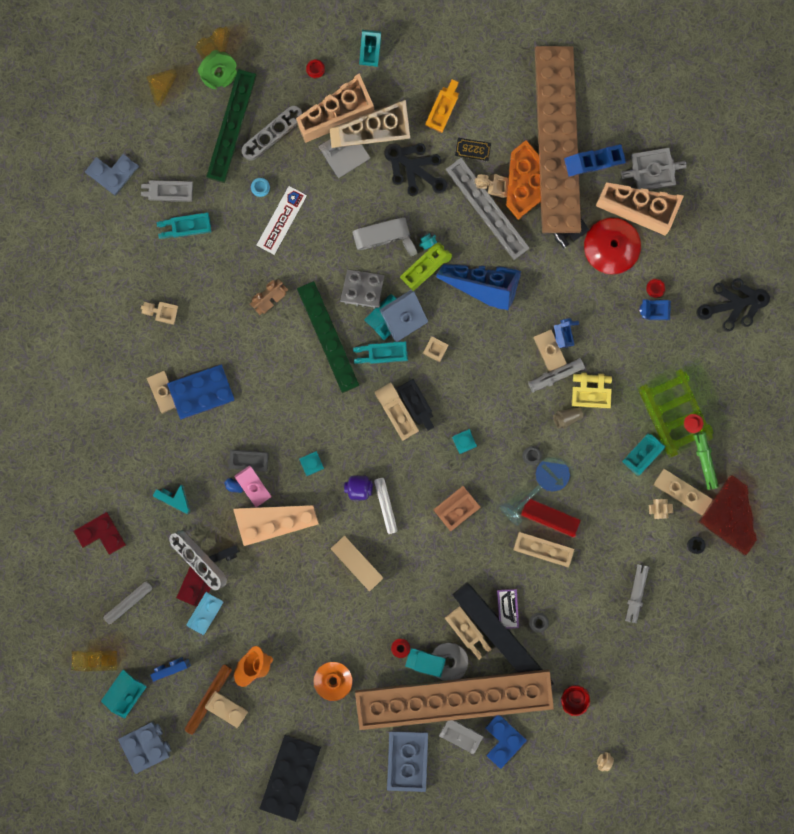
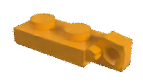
(443, 107)

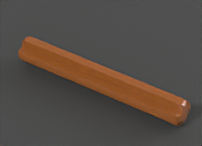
(201, 711)

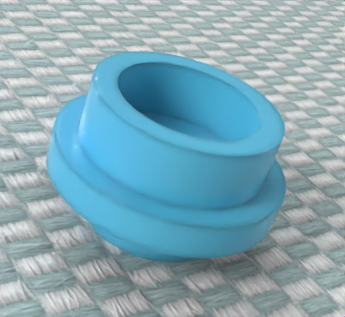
(260, 187)

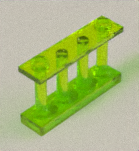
(655, 412)

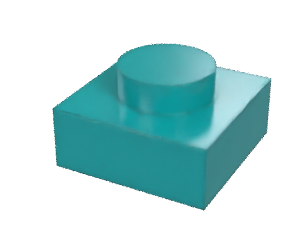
(464, 441)
(311, 463)

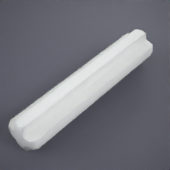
(385, 505)

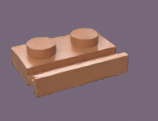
(456, 508)

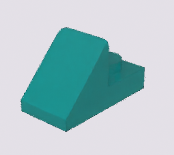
(179, 501)
(425, 662)

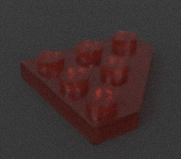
(731, 516)

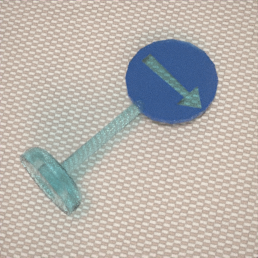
(551, 475)

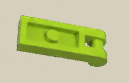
(425, 266)

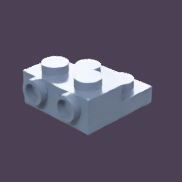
(145, 747)

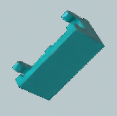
(643, 454)

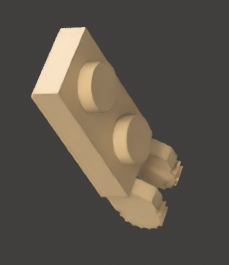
(466, 630)

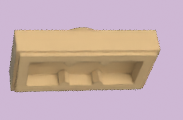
(549, 350)
(161, 392)

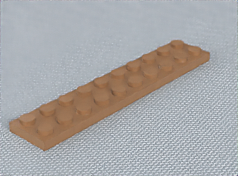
(557, 138)
(454, 699)

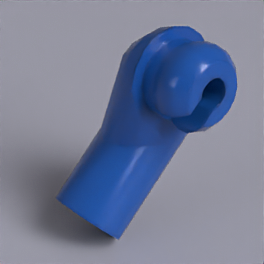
(233, 486)

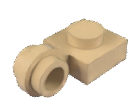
(496, 184)
(165, 313)

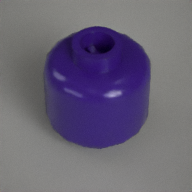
(358, 487)

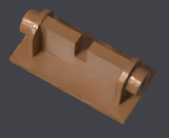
(262, 300)

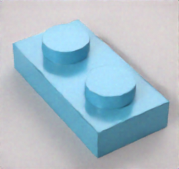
(204, 613)

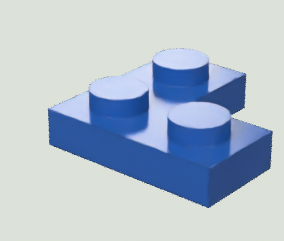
(175, 666)
(509, 741)

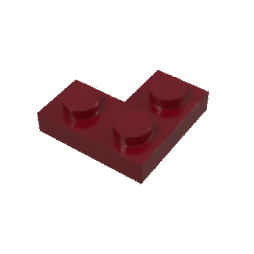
(103, 529)

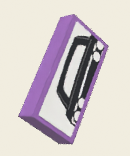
(508, 608)

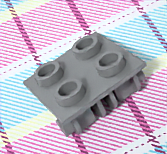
(343, 158)
(362, 288)

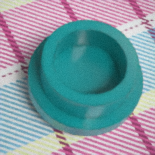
(427, 241)

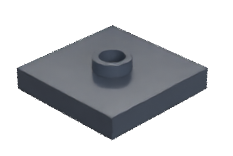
(404, 315)

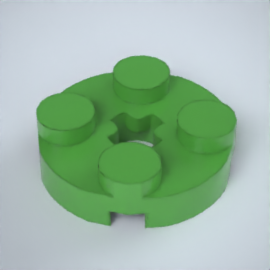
(211, 63)

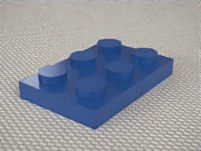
(200, 392)

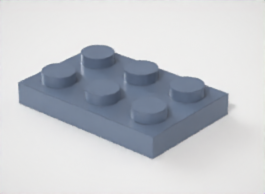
(407, 761)

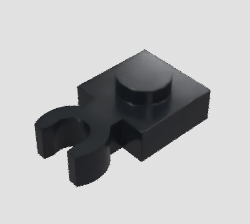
(229, 554)

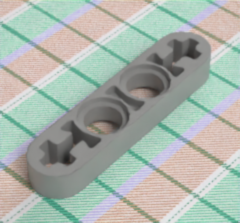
(269, 130)
(182, 544)

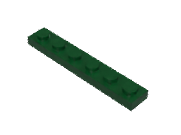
(231, 126)
(328, 337)

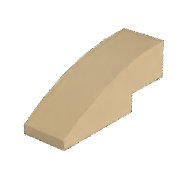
(357, 563)

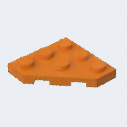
(523, 180)

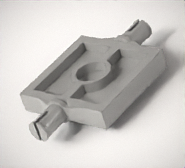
(653, 169)

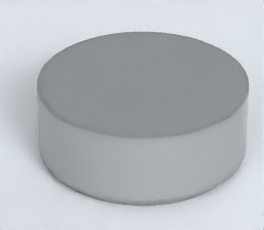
(409, 246)

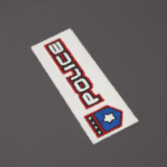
(281, 220)

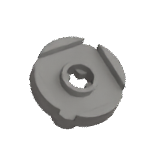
(459, 665)

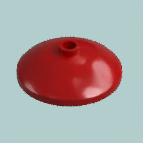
(608, 258)

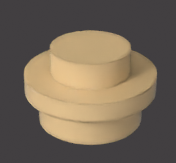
(605, 761)

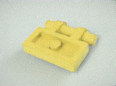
(591, 397)

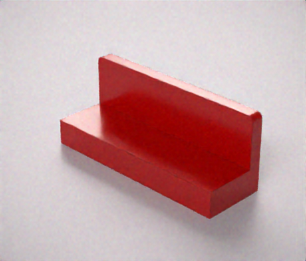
(550, 518)

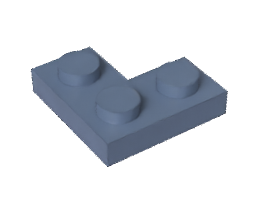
(112, 178)

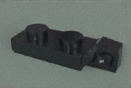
(416, 403)

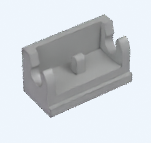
(461, 736)

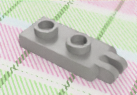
(168, 191)

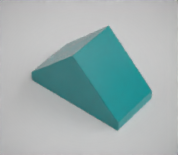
(370, 48)

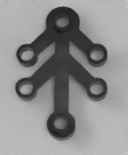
(412, 167)
(736, 304)

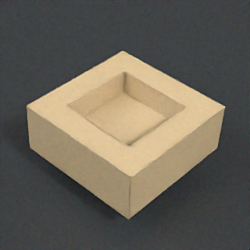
(435, 349)

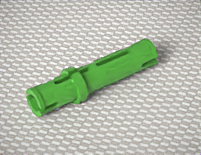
(704, 453)

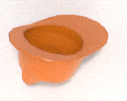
(252, 666)

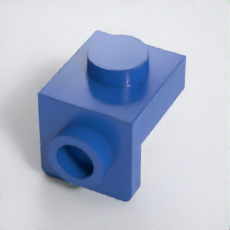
(655, 309)
(564, 334)

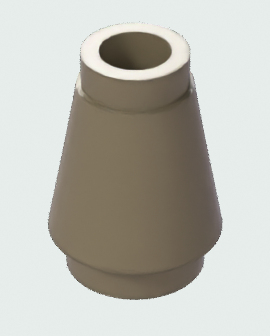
(567, 417)

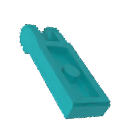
(186, 226)
(383, 353)

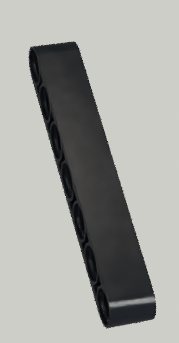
(495, 630)

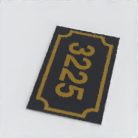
(473, 149)

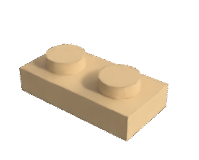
(226, 709)

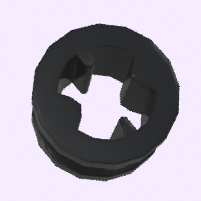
(690, 543)

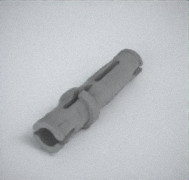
(548, 379)
(637, 594)

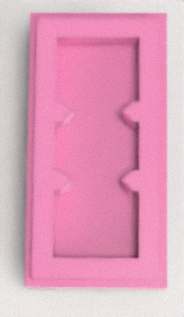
(252, 486)

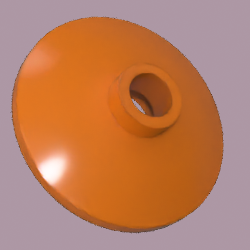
(325, 688)

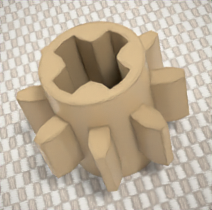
(660, 508)

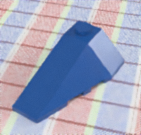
(491, 287)

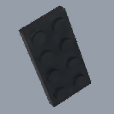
(290, 778)

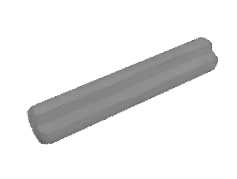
(128, 602)

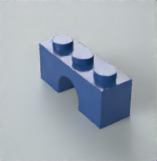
(594, 160)

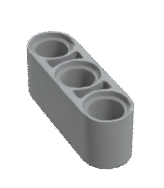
(381, 233)

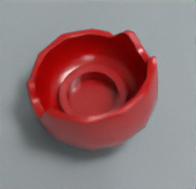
(575, 700)

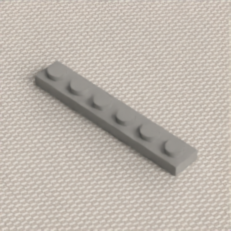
(487, 209)

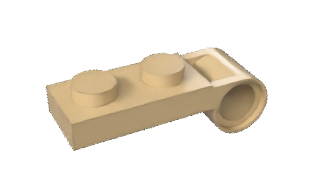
(396, 411)

